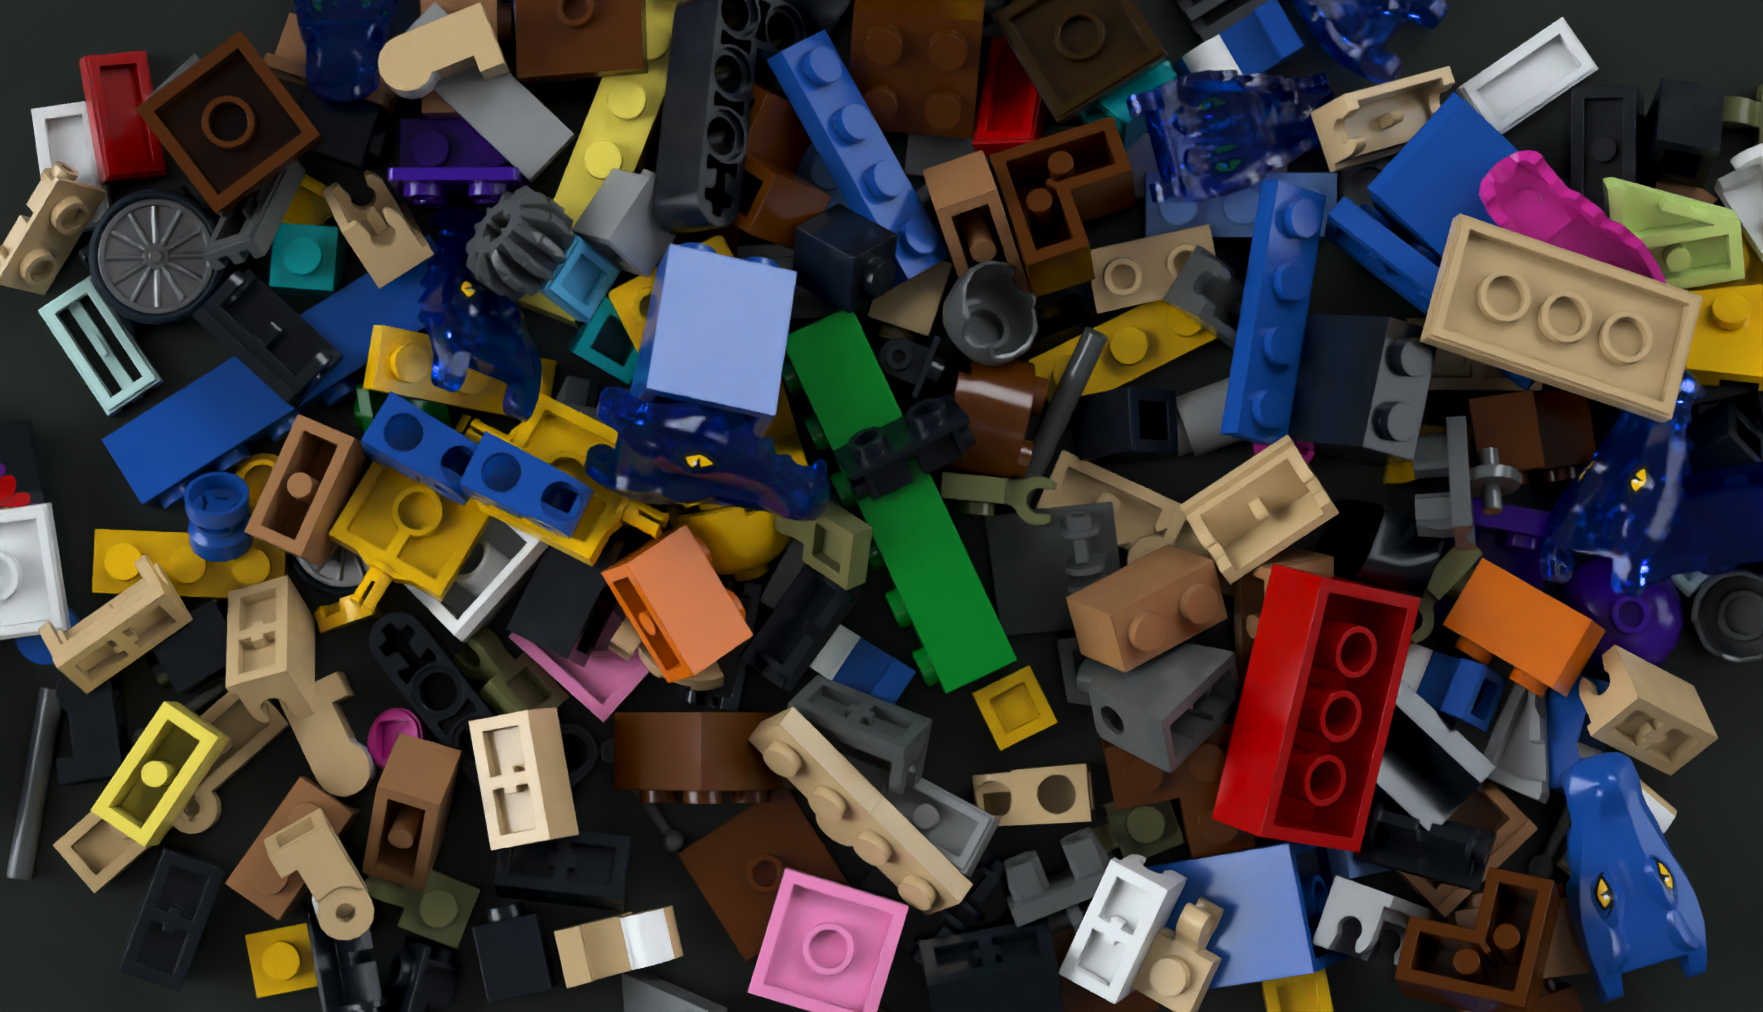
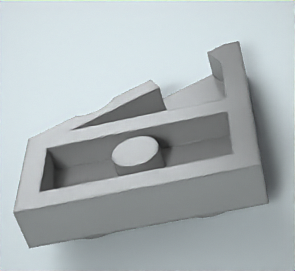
(1515, 738)

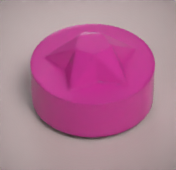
(387, 728)

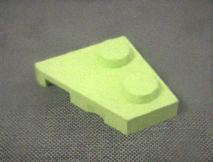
(1687, 237)

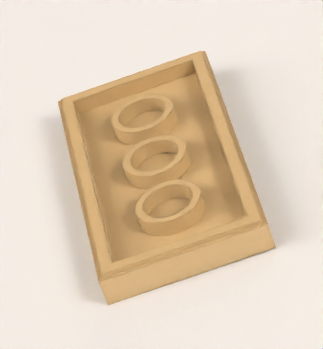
(1561, 318)

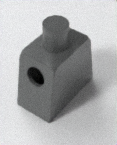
(1164, 704)

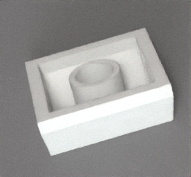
(487, 581)

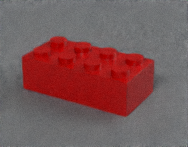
(1315, 709)

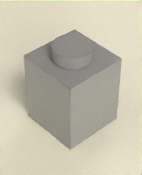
(623, 222)

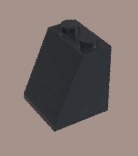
(1361, 388)

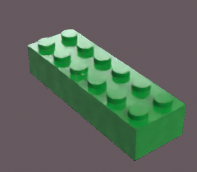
(911, 526)

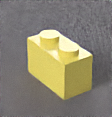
(160, 774)

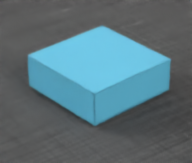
(581, 281)

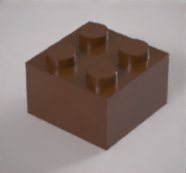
(918, 63)
(229, 123)

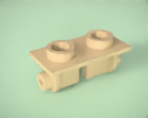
(42, 243)
(1143, 267)

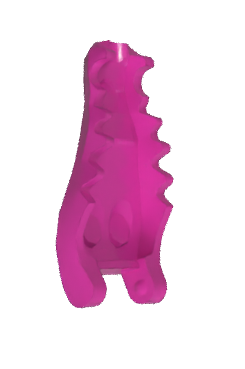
(1533, 201)

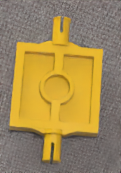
(562, 440)
(407, 533)

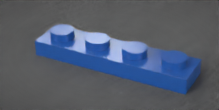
(856, 150)
(1403, 267)
(1273, 313)

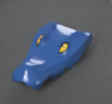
(1625, 885)

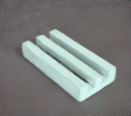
(131, 390)

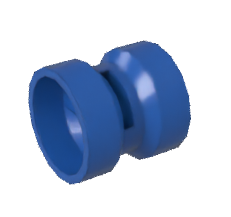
(218, 516)

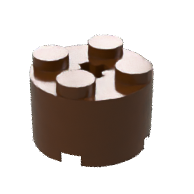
(999, 411)

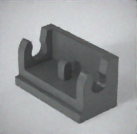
(1209, 294)
(867, 729)

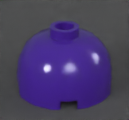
(1640, 625)

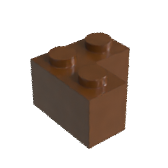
(1056, 187)
(772, 193)
(1532, 432)
(692, 755)
(1192, 783)
(1495, 963)

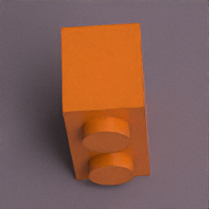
(678, 603)
(1524, 629)

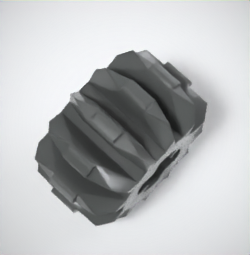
(519, 243)

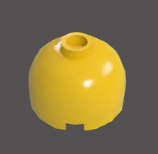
(737, 537)

